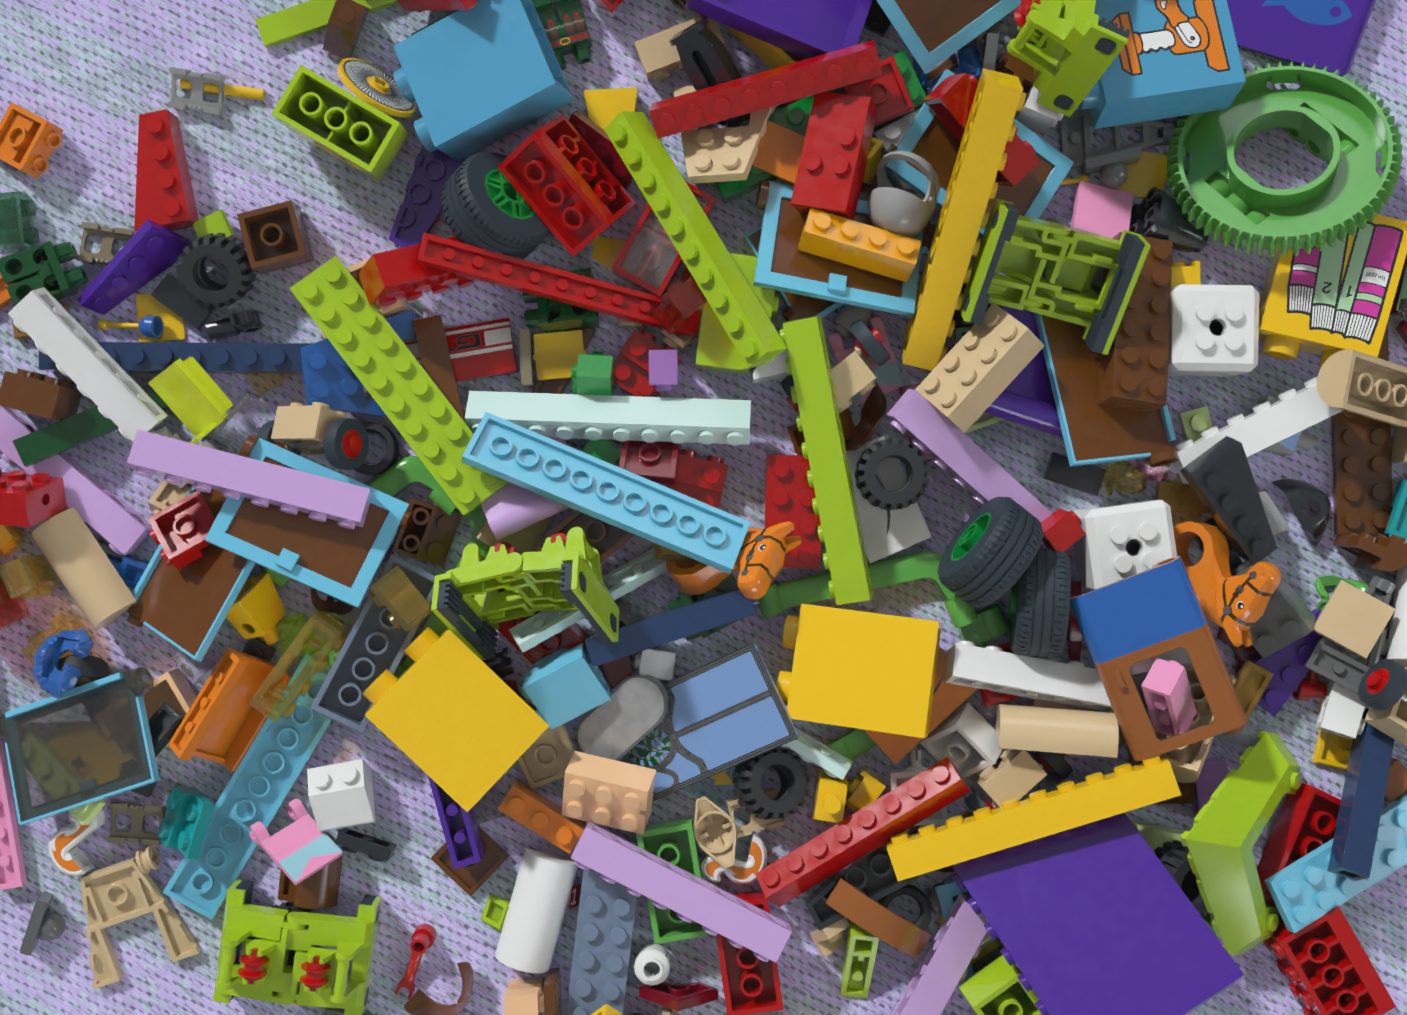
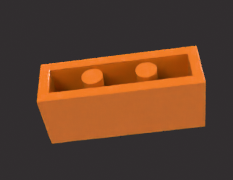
(542, 816)

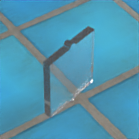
(244, 419)

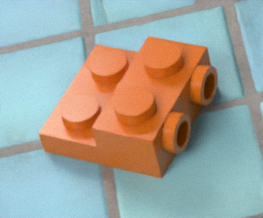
(27, 140)

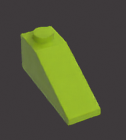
(858, 961)

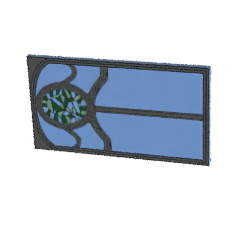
(714, 722)

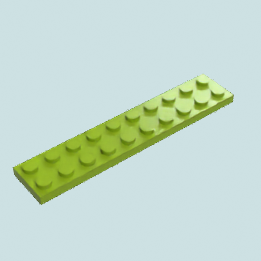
(395, 381)

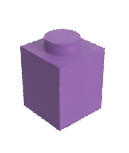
(663, 369)

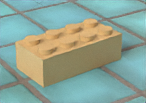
(980, 367)

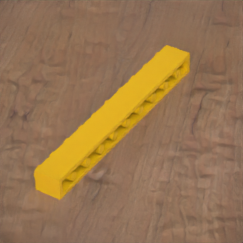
(1032, 818)

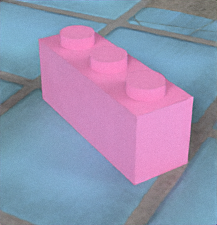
(1169, 697)

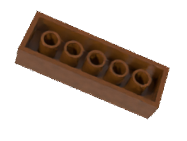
(1137, 363)

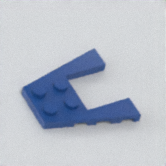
(331, 379)

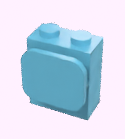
(565, 685)

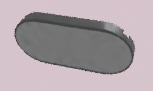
(621, 723)

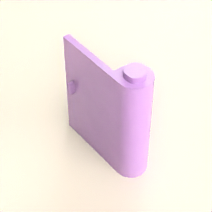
(518, 508)

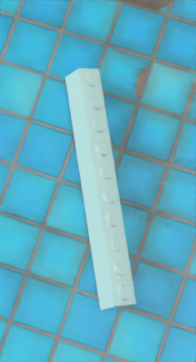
(617, 416)

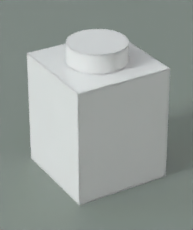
(656, 663)

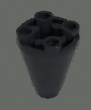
(1162, 219)

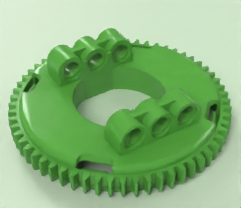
(1332, 121)

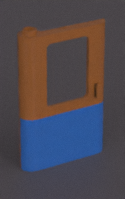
(1143, 620)

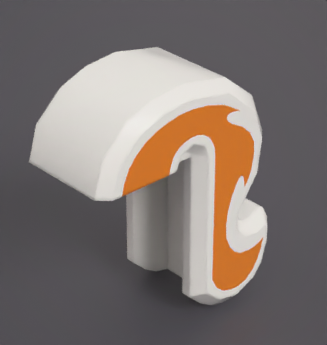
(64, 844)
(744, 867)

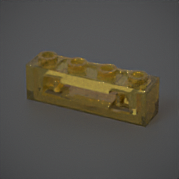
(272, 703)

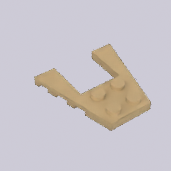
(722, 152)
(119, 895)

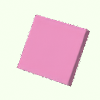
(1101, 209)

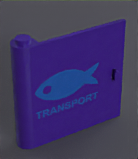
(1302, 30)

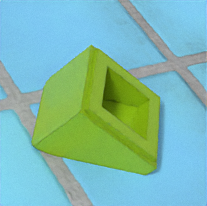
(213, 223)
(495, 911)

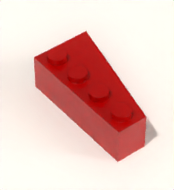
(163, 174)

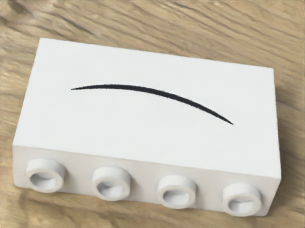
(886, 530)

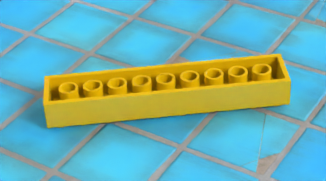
(962, 216)

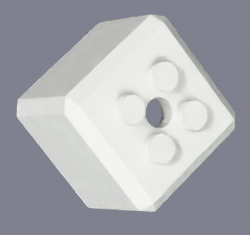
(1194, 347)
(1108, 528)

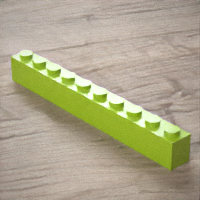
(695, 239)
(827, 459)

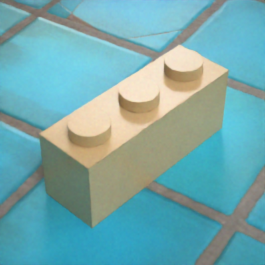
(659, 56)

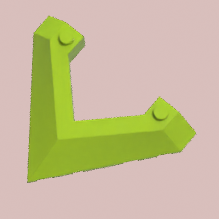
(1224, 840)

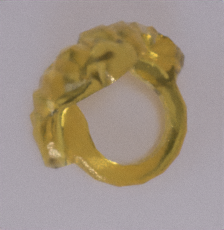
(1123, 474)

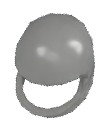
(900, 210)

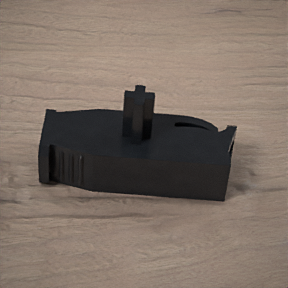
(706, 61)

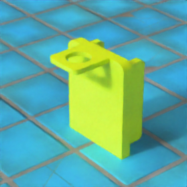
(192, 396)

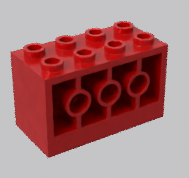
(566, 184)
(1329, 968)

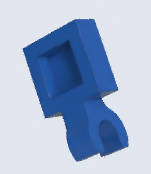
(129, 569)

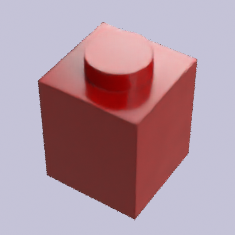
(1061, 530)

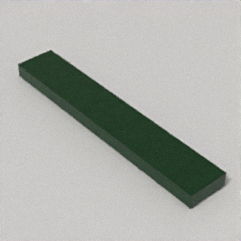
(70, 433)

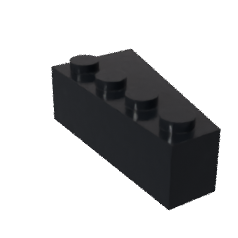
(1230, 495)
(870, 874)

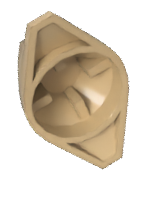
(715, 832)

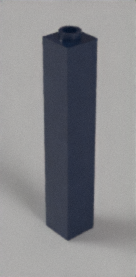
(672, 625)
(1361, 804)

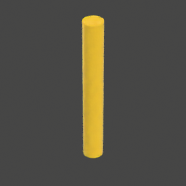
(230, 90)

